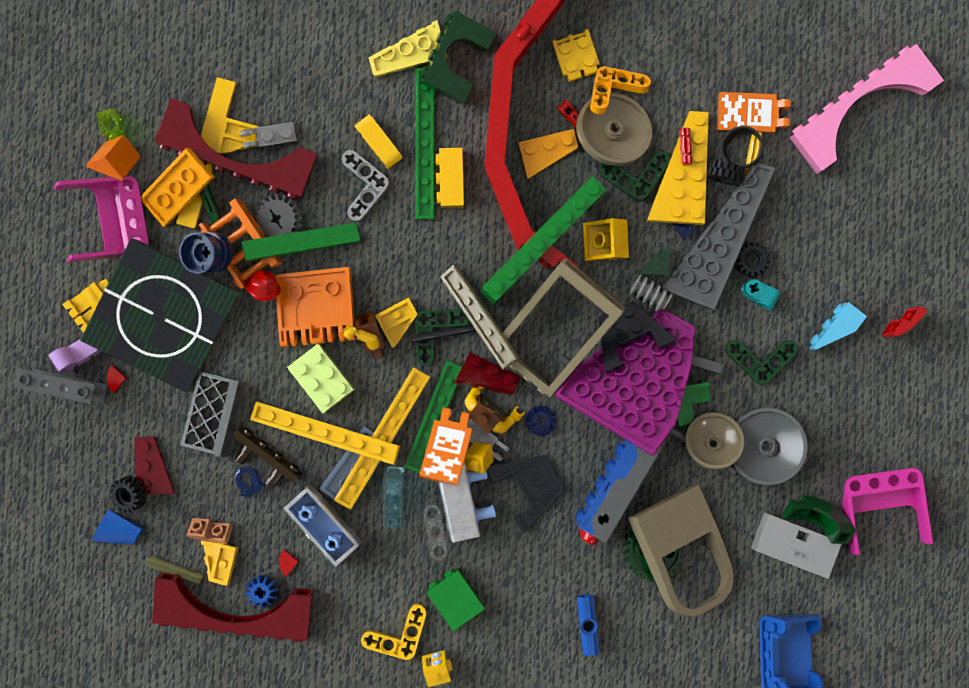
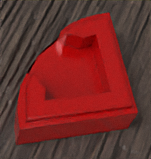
(115, 379)
(287, 562)

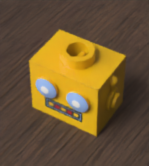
(436, 668)

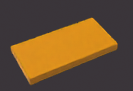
(176, 187)

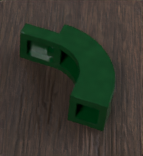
(823, 514)

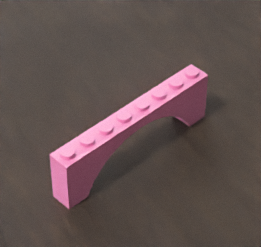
(908, 72)

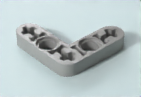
(370, 187)

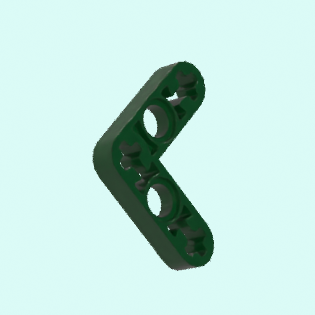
(634, 182)
(419, 329)
(757, 366)

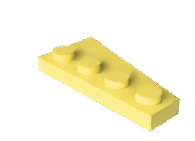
(407, 53)

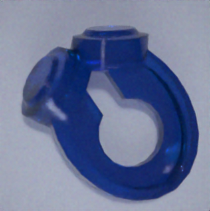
(245, 490)

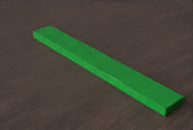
(424, 149)

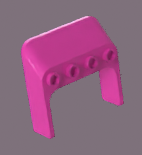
(118, 212)
(886, 491)

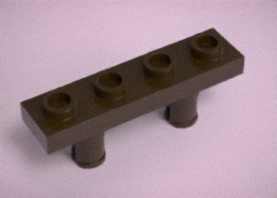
(273, 458)

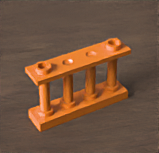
(250, 227)

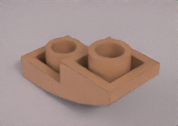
(208, 531)

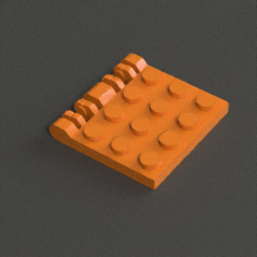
(314, 303)

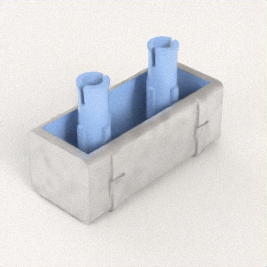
(459, 507)
(323, 525)

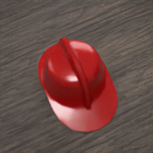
(263, 286)

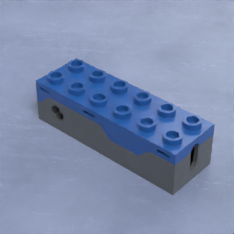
(613, 492)

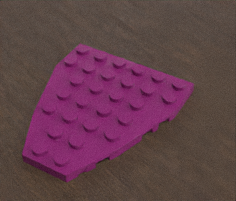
(643, 395)

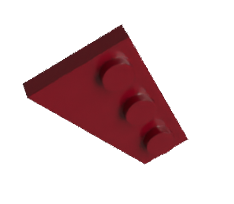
(486, 374)
(151, 467)

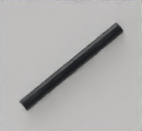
(442, 333)

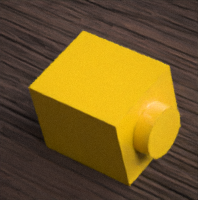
(479, 457)

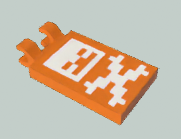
(751, 110)
(447, 449)

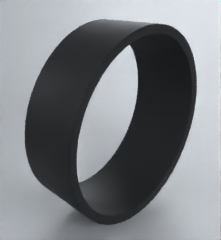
(734, 132)

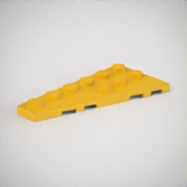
(683, 187)

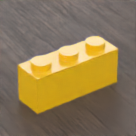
(450, 178)

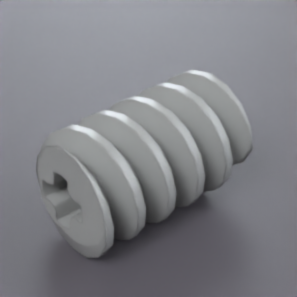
(649, 293)

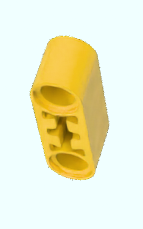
(378, 141)

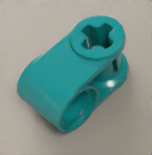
(764, 295)

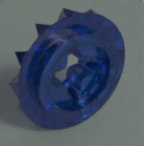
(542, 411)

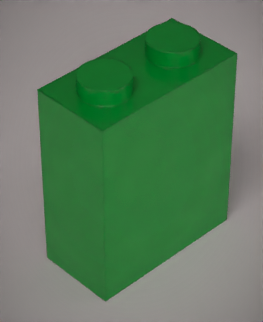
(455, 598)

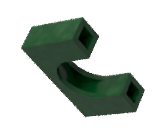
(436, 74)

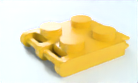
(576, 55)

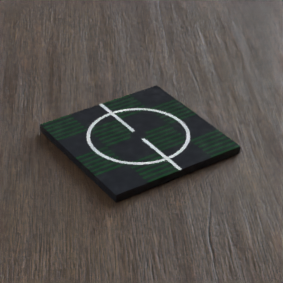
(159, 315)

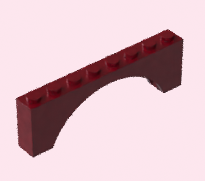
(285, 175)
(178, 607)

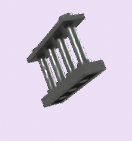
(61, 385)

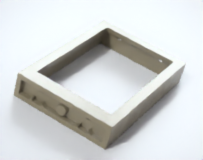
(592, 292)

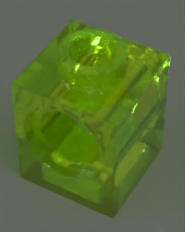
(107, 116)

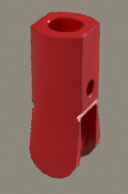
(572, 117)

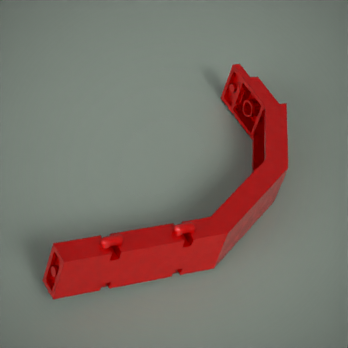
(505, 62)

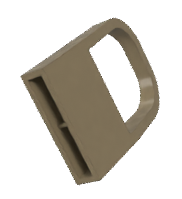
(671, 526)

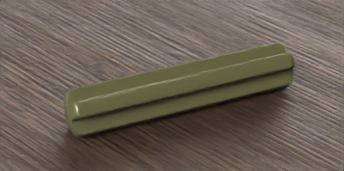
(167, 567)

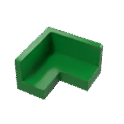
(693, 394)

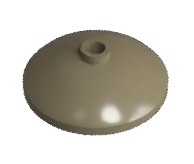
(717, 429)

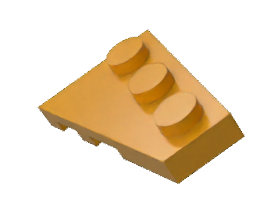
(546, 150)

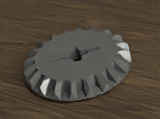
(281, 206)

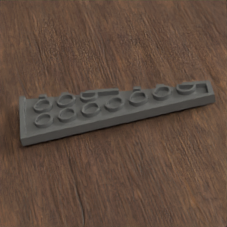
(711, 261)

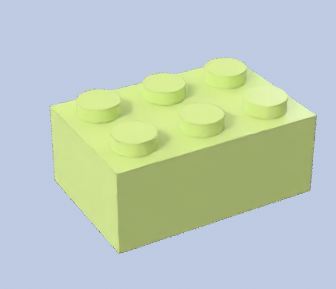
(321, 378)

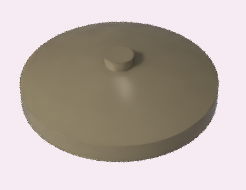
(618, 134)

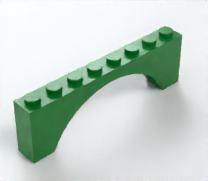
(542, 240)

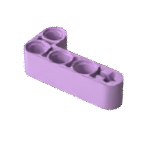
(68, 357)

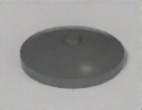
(772, 446)

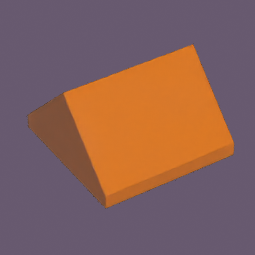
(115, 158)

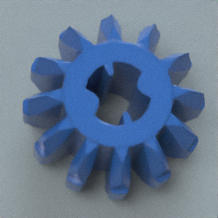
(264, 585)

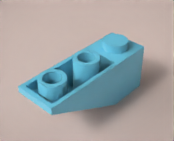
(844, 322)

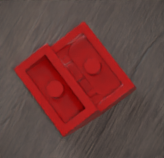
(908, 320)

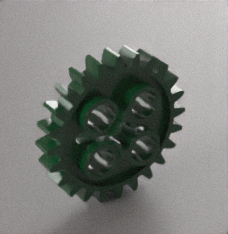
(640, 564)

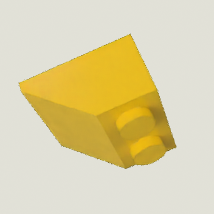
(606, 240)

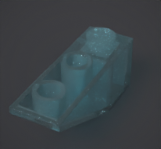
(393, 497)

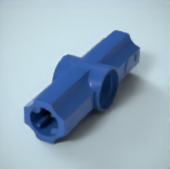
(589, 637)

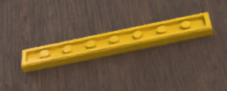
(216, 113)
(385, 431)
(325, 433)

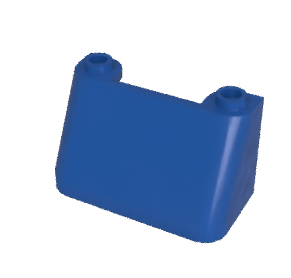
(788, 651)

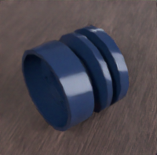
(205, 252)

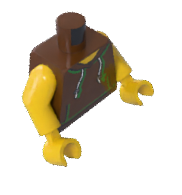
(368, 332)
(487, 414)

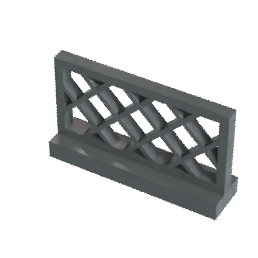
(226, 421)

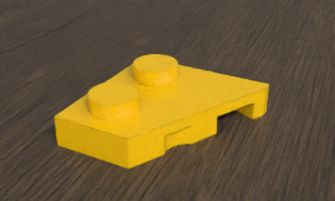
(230, 136)
(397, 320)
(220, 561)

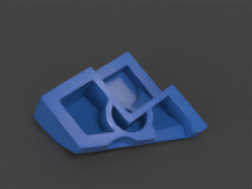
(118, 529)

